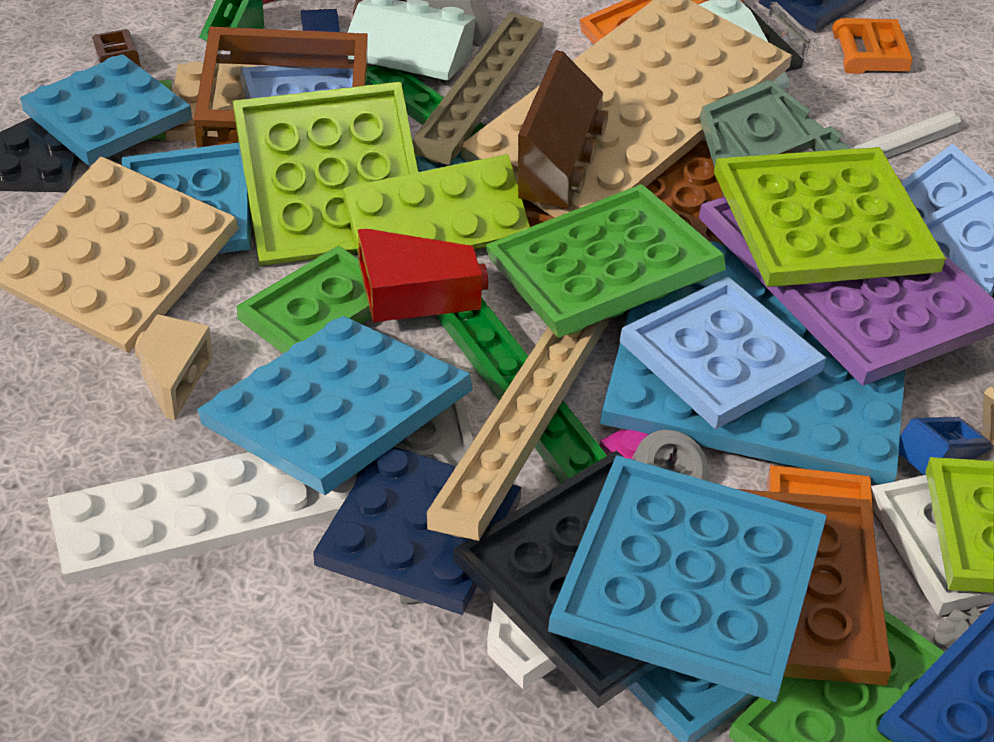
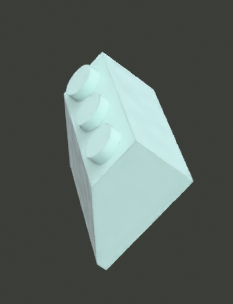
(415, 36)

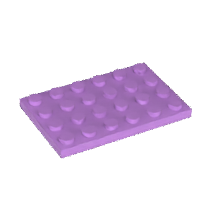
(875, 322)

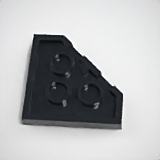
(34, 160)

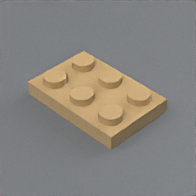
(187, 87)

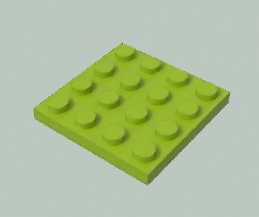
(303, 154)
(827, 216)

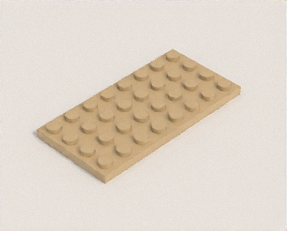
(653, 84)

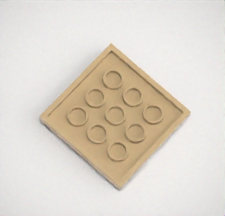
(115, 252)

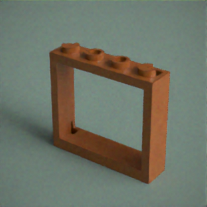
(269, 48)

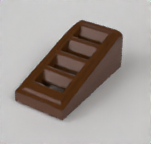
(115, 37)

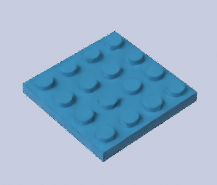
(334, 403)
(691, 577)

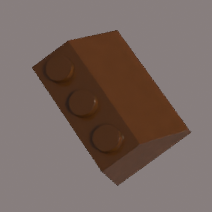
(559, 134)

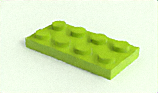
(452, 203)

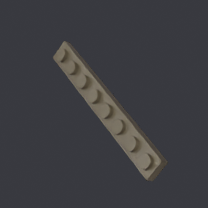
(476, 89)

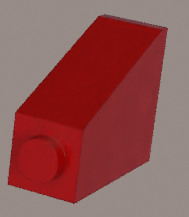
(418, 275)

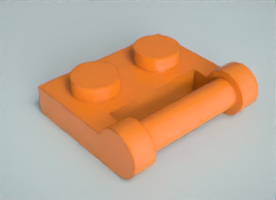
(883, 42)

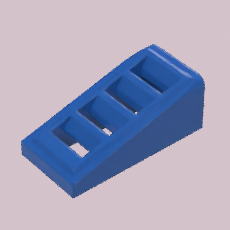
(933, 438)

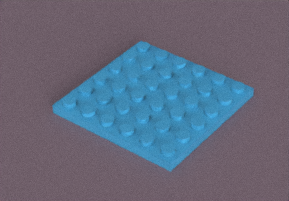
(814, 426)

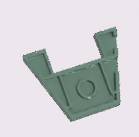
(763, 123)

